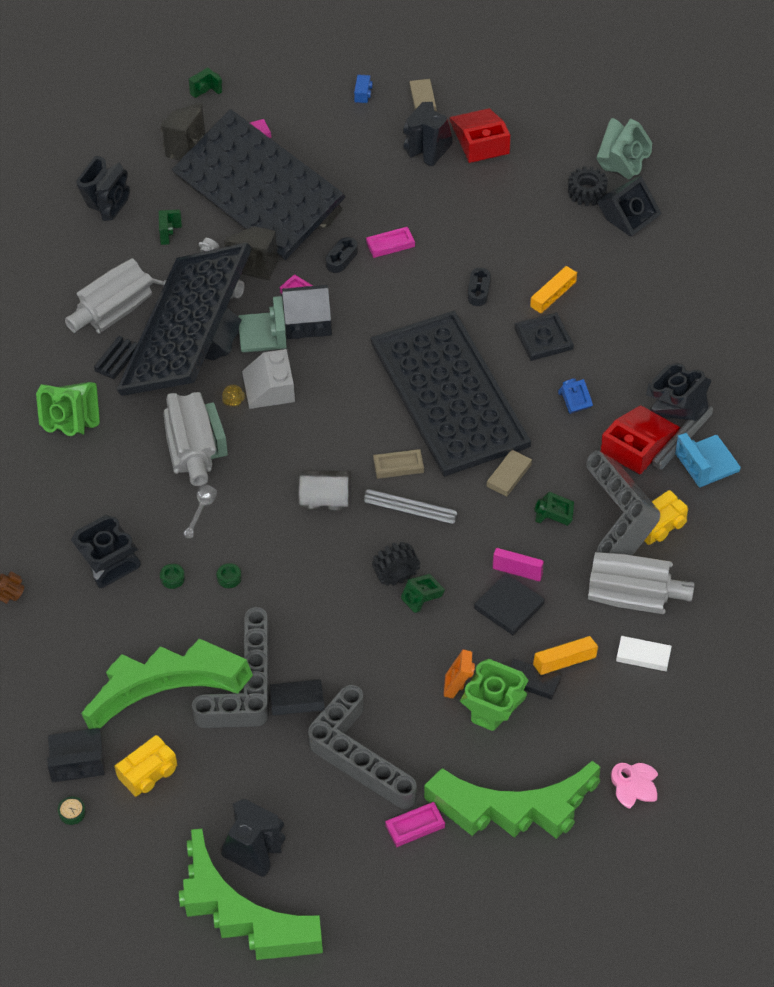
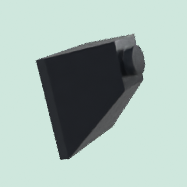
(630, 206)

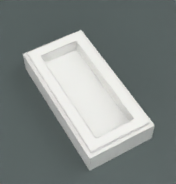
(643, 653)

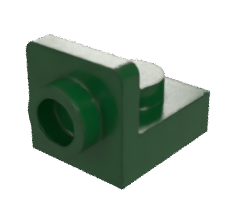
(205, 81)
(167, 221)
(555, 508)
(421, 590)

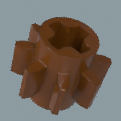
(10, 587)

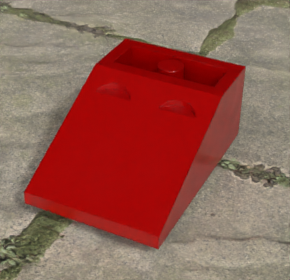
(481, 134)
(637, 438)

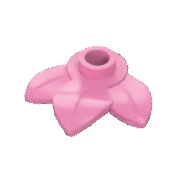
(637, 785)

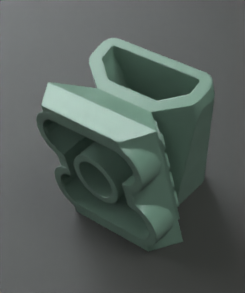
(624, 148)

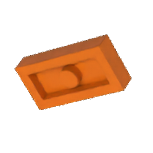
(458, 674)

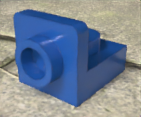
(575, 395)

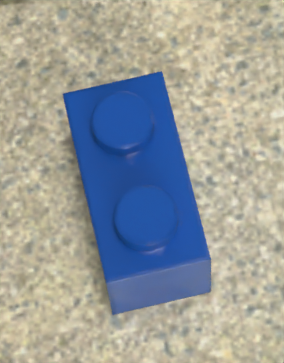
(362, 88)

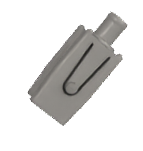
(111, 297)
(189, 436)
(635, 582)

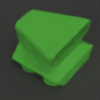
(68, 408)
(494, 693)

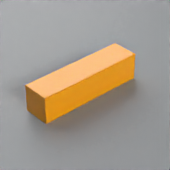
(553, 289)
(565, 655)

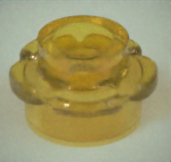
(233, 395)

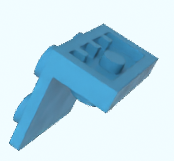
(706, 459)

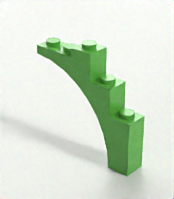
(165, 670)
(513, 811)
(268, 931)

